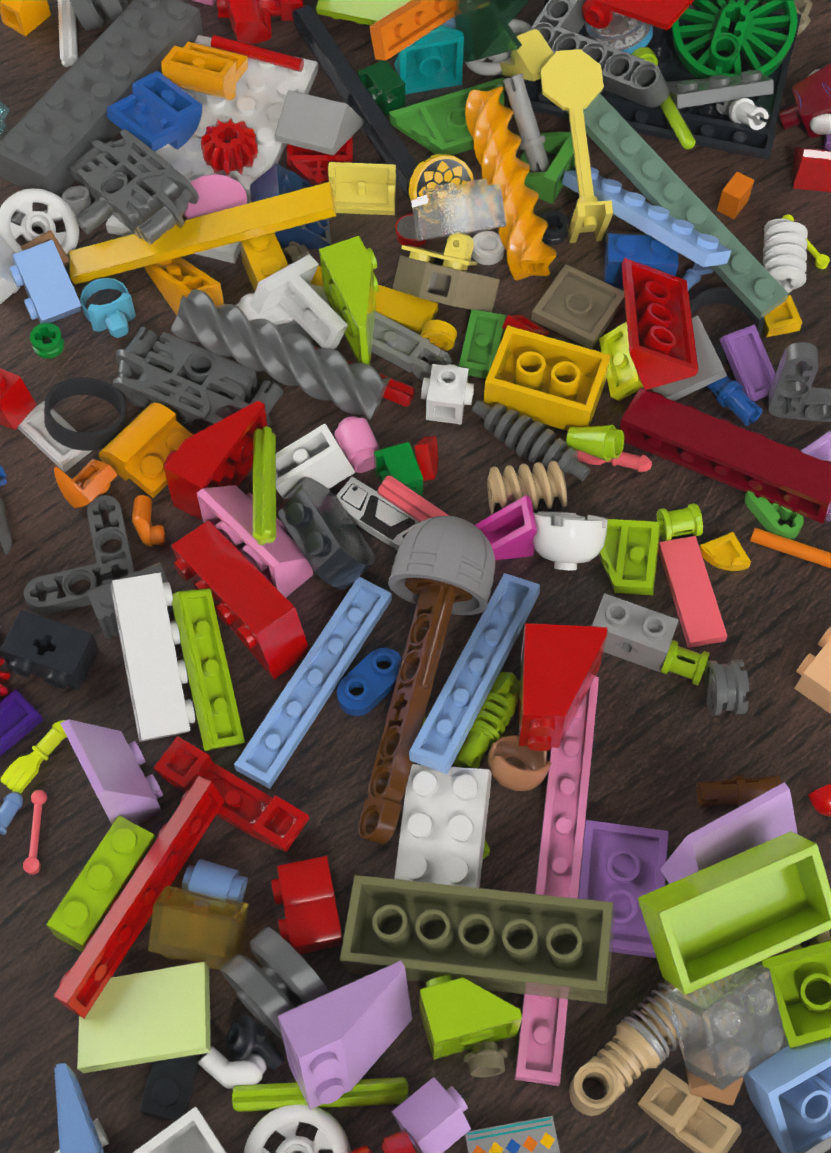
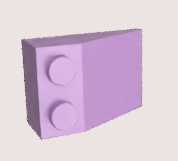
(115, 771)
(345, 1033)

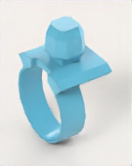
(112, 315)

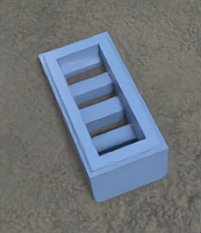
(75, 1123)

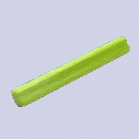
(264, 486)
(272, 1096)

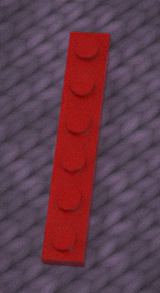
(135, 904)

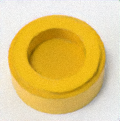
(440, 334)

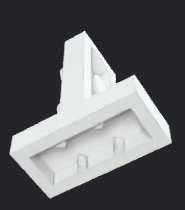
(292, 291)

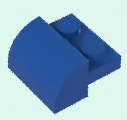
(157, 112)

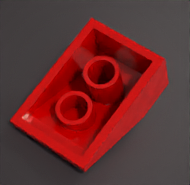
(213, 457)

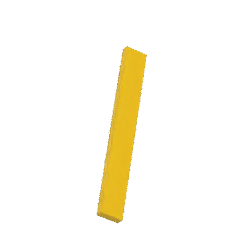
(204, 233)

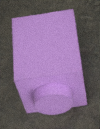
(433, 1117)

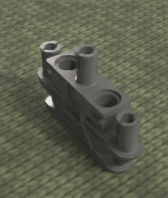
(133, 187)
(174, 380)

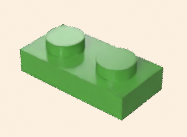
(481, 342)

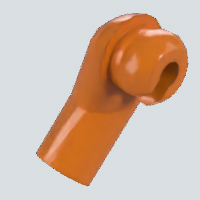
(141, 519)

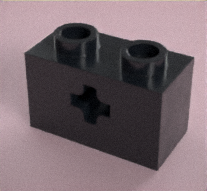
(38, 636)

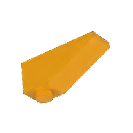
(179, 278)

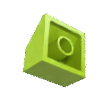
(464, 1014)

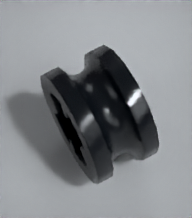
(556, 236)

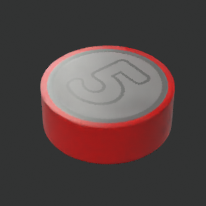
(406, 231)

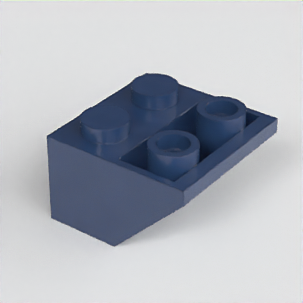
(282, 181)

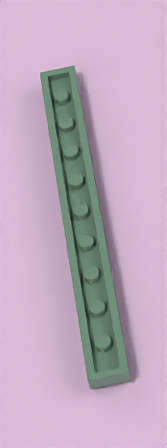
(665, 189)

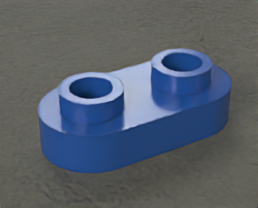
(371, 679)

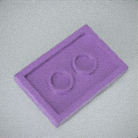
(618, 868)

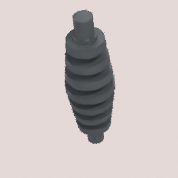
(529, 438)

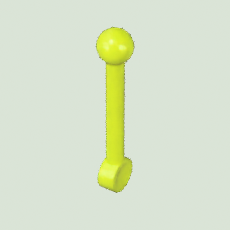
(821, 259)

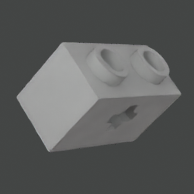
(635, 632)

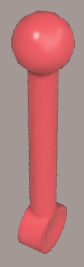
(32, 864)

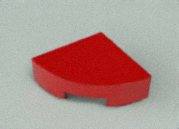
(427, 457)

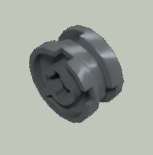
(726, 687)

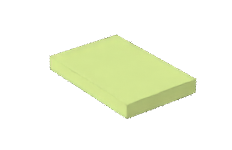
(147, 1019)

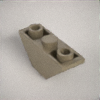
(445, 284)

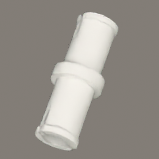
(743, 112)

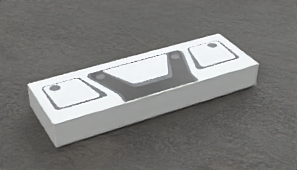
(375, 513)

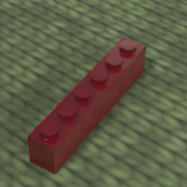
(729, 454)

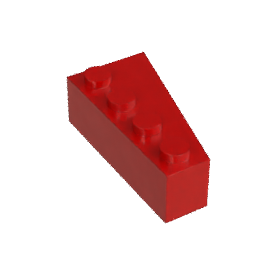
(242, 598)

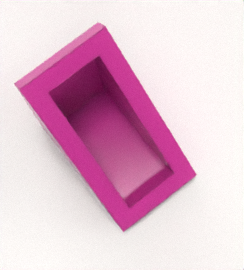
(511, 530)

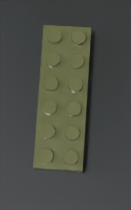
(481, 935)

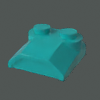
(432, 61)

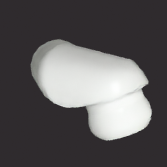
(234, 1073)

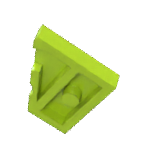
(631, 555)

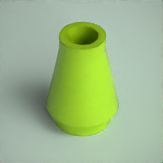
(599, 441)

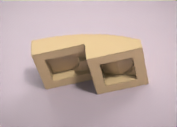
(688, 1116)

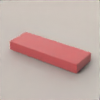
(692, 592)

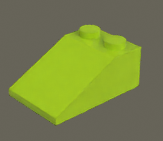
(351, 291)

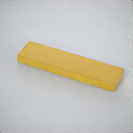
(397, 306)

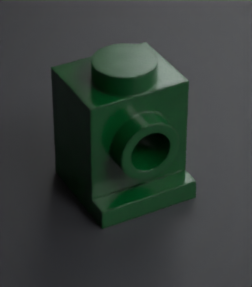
(384, 86)

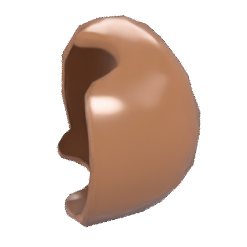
(516, 765)

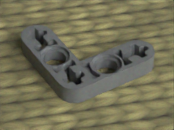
(802, 399)
(106, 565)

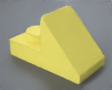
(529, 57)

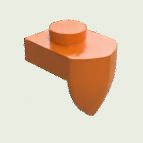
(87, 484)

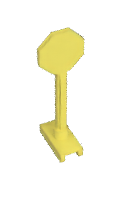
(572, 83)

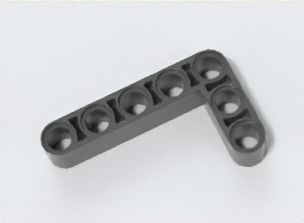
(621, 71)

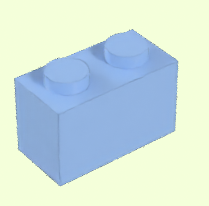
(45, 282)

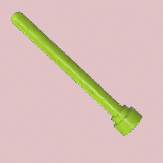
(668, 107)

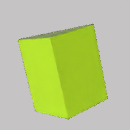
(803, 992)

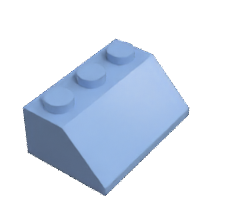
(794, 1095)

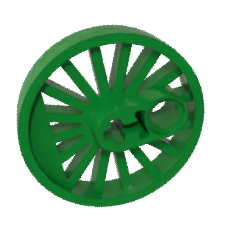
(748, 34)

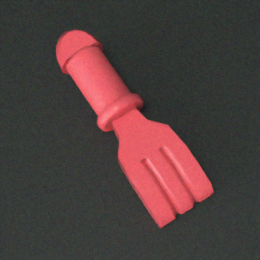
(628, 460)

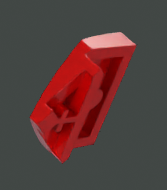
(314, 164)

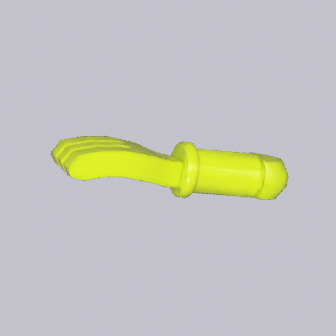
(26, 767)

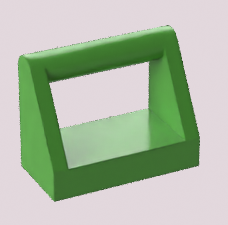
(549, 183)

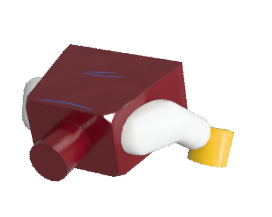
(812, 105)

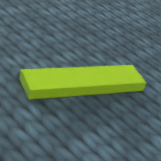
(207, 669)

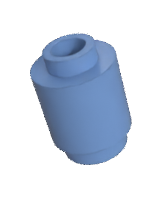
(215, 881)

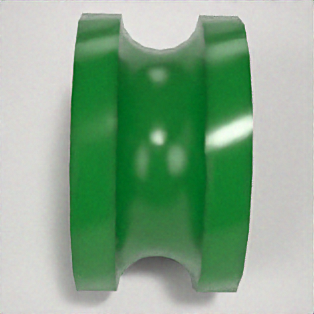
(44, 331)

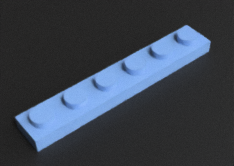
(655, 221)
(474, 674)
(313, 683)

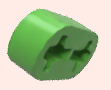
(769, 516)

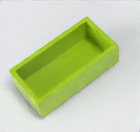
(738, 911)

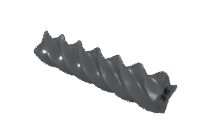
(285, 357)

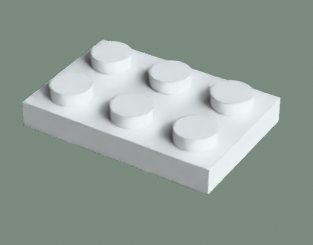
(444, 826)

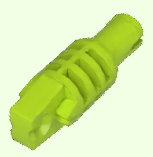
(490, 721)

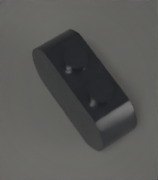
(325, 534)

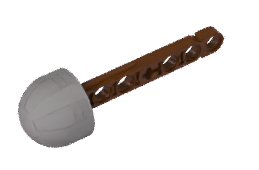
(445, 571)

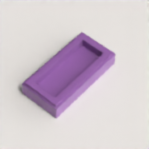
(749, 362)

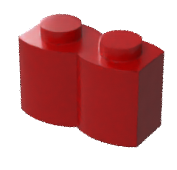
(308, 904)

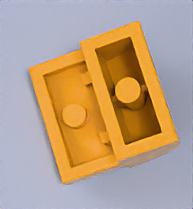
(205, 69)
(143, 447)

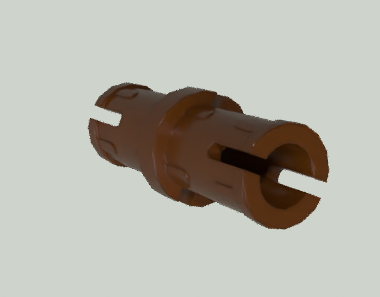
(734, 791)

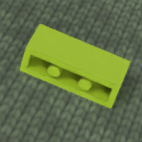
(100, 882)

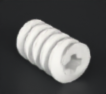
(785, 252)

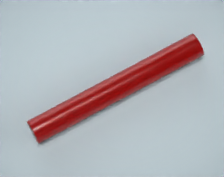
(258, 53)

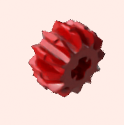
(229, 146)

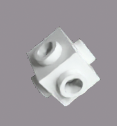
(447, 393)

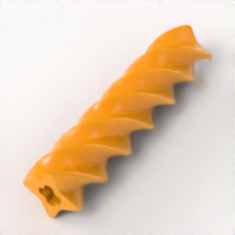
(496, 153)

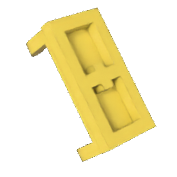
(363, 187)

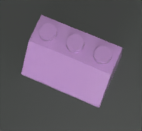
(733, 833)

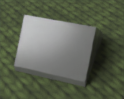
(316, 123)

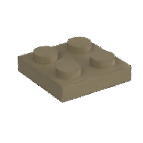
(578, 306)

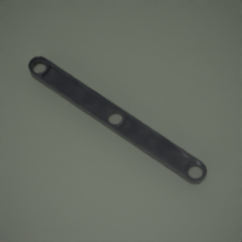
(355, 95)

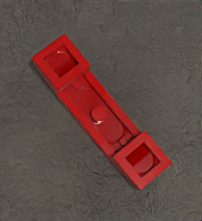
(244, 806)

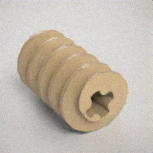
(537, 485)

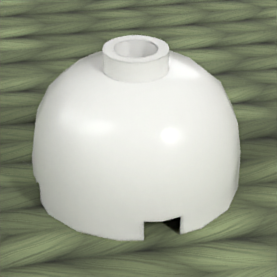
(569, 538)

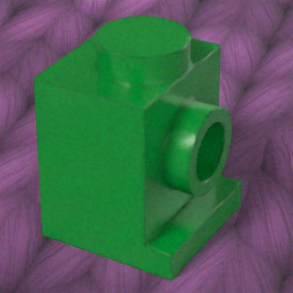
(400, 464)

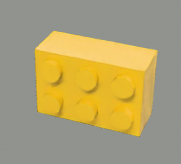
(546, 379)

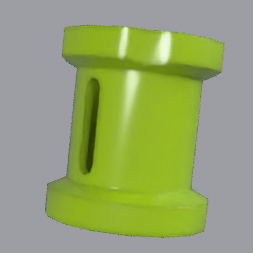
(680, 522)
(685, 662)

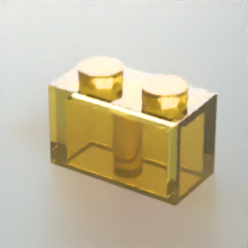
(197, 927)

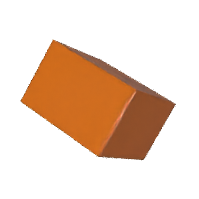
(735, 195)

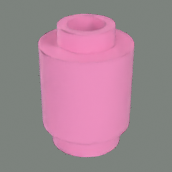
(357, 443)

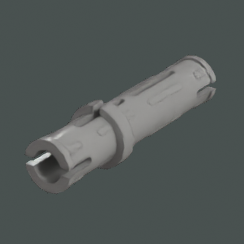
(526, 122)

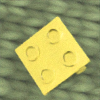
(456, 254)

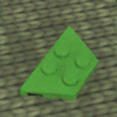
(441, 121)

